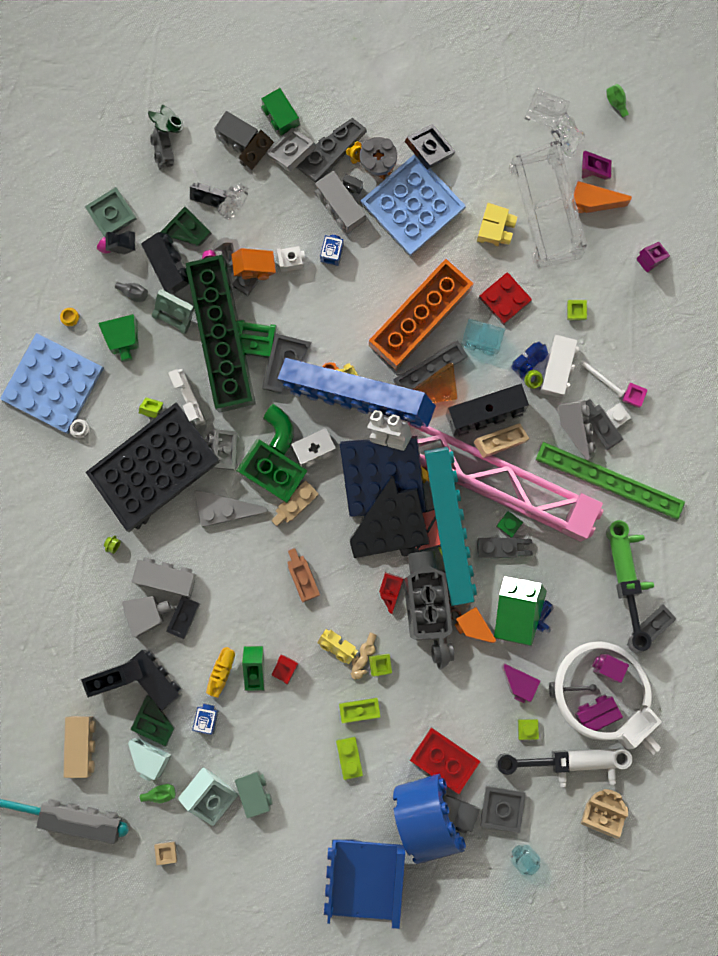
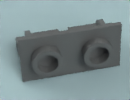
(161, 155)

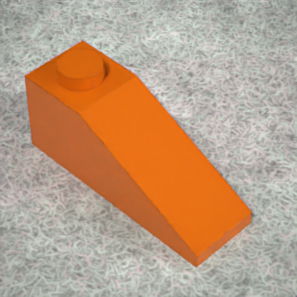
(594, 198)

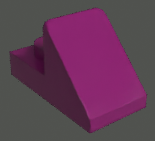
(596, 166)
(652, 256)

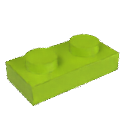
(359, 710)
(349, 758)

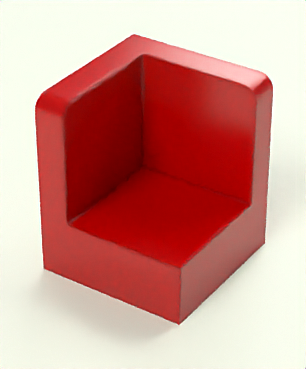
(284, 669)

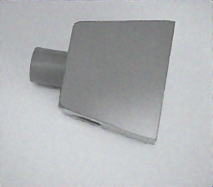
(144, 614)

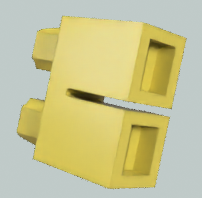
(493, 224)

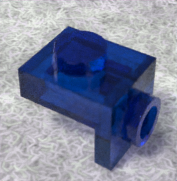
(546, 610)

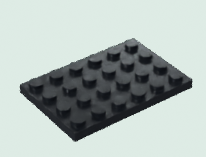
(152, 467)

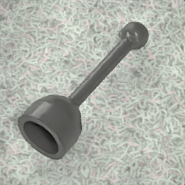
(592, 687)

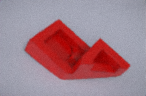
(390, 589)

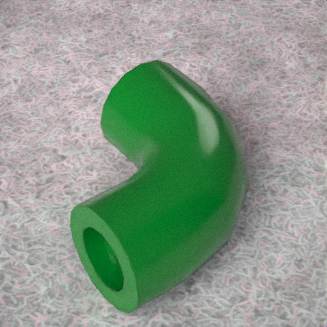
(283, 428)

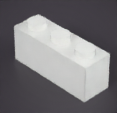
(559, 366)

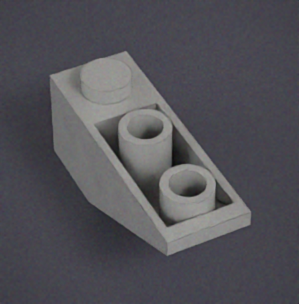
(576, 423)

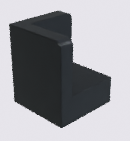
(120, 243)

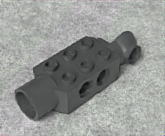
(429, 605)

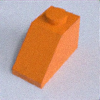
(474, 626)

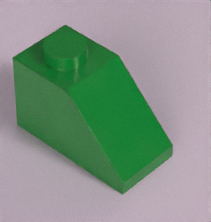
(253, 668)

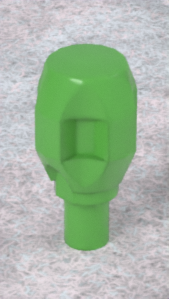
(617, 98)
(159, 794)

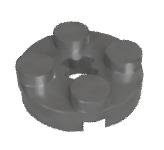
(370, 148)

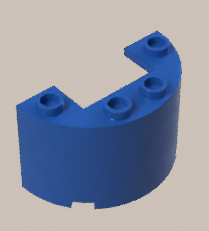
(424, 820)

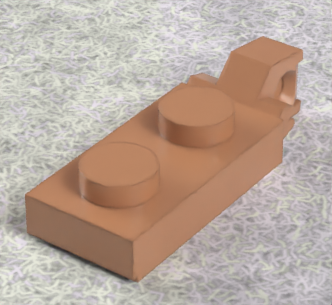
(302, 576)

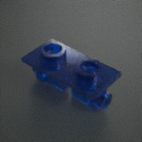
(536, 353)

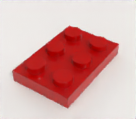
(442, 756)

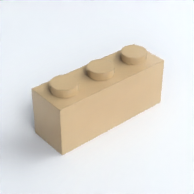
(79, 746)

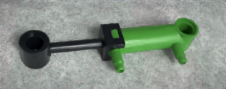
(628, 585)

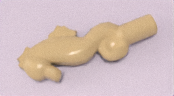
(359, 662)

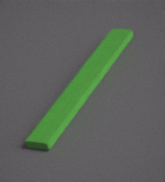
(610, 480)

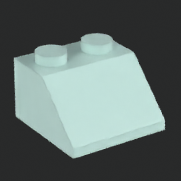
(148, 759)
(207, 796)

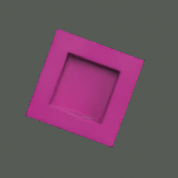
(634, 395)

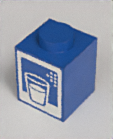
(332, 250)
(205, 719)

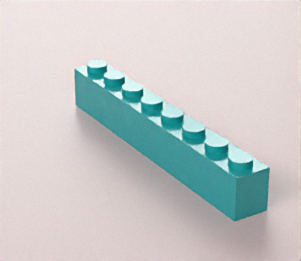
(449, 525)

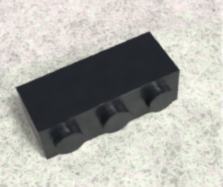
(166, 262)
(112, 678)
(156, 681)

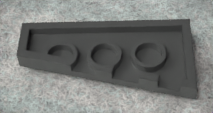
(331, 149)

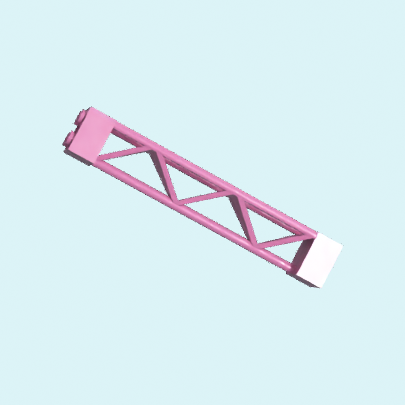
(579, 519)

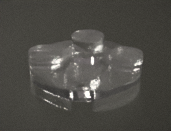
(235, 199)

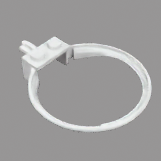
(635, 729)

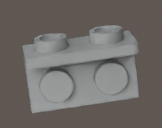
(224, 446)

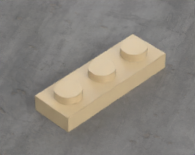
(501, 440)

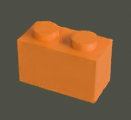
(253, 263)

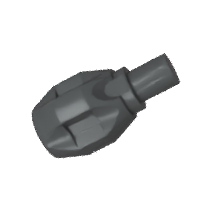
(133, 291)

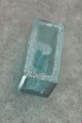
(483, 337)

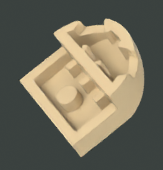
(605, 813)

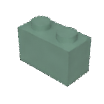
(253, 794)

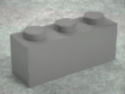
(339, 202)
(164, 577)

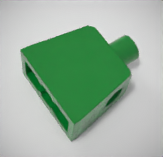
(121, 335)

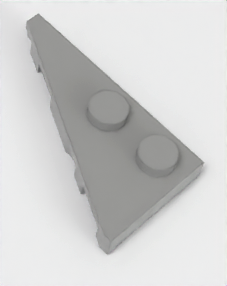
(219, 509)

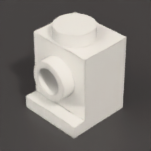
(291, 264)

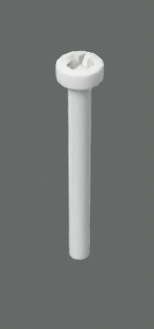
(604, 380)

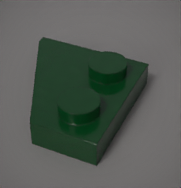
(153, 723)

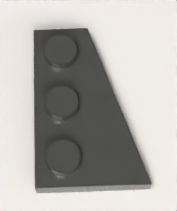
(282, 348)

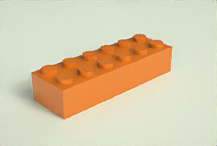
(420, 314)

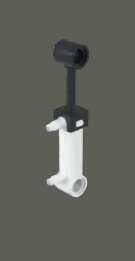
(567, 761)

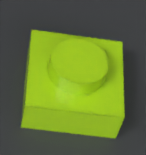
(576, 309)
(150, 407)
(380, 664)
(528, 729)

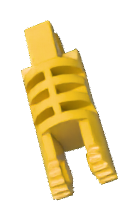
(220, 672)

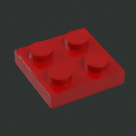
(505, 298)

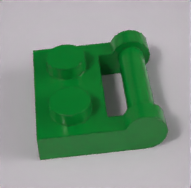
(254, 344)

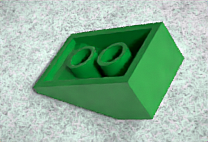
(271, 470)
(519, 610)

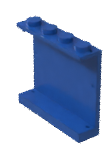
(365, 880)

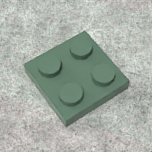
(110, 212)

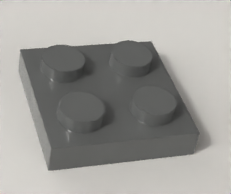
(502, 809)

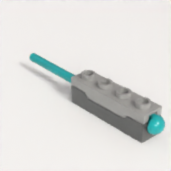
(73, 820)

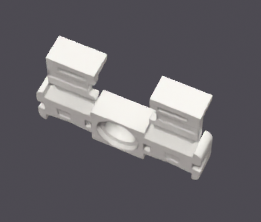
(191, 408)

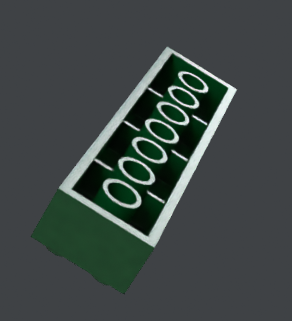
(220, 333)

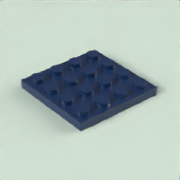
(370, 467)

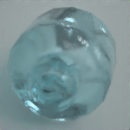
(525, 860)

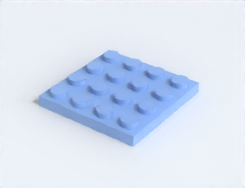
(413, 205)
(51, 383)

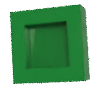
(509, 524)

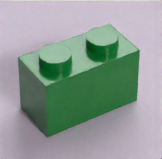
(280, 111)

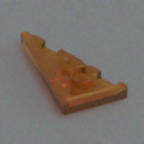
(440, 385)

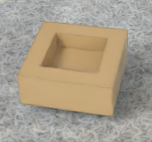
(165, 853)

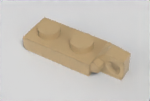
(297, 503)

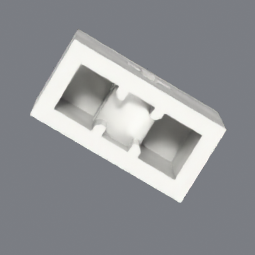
(304, 446)

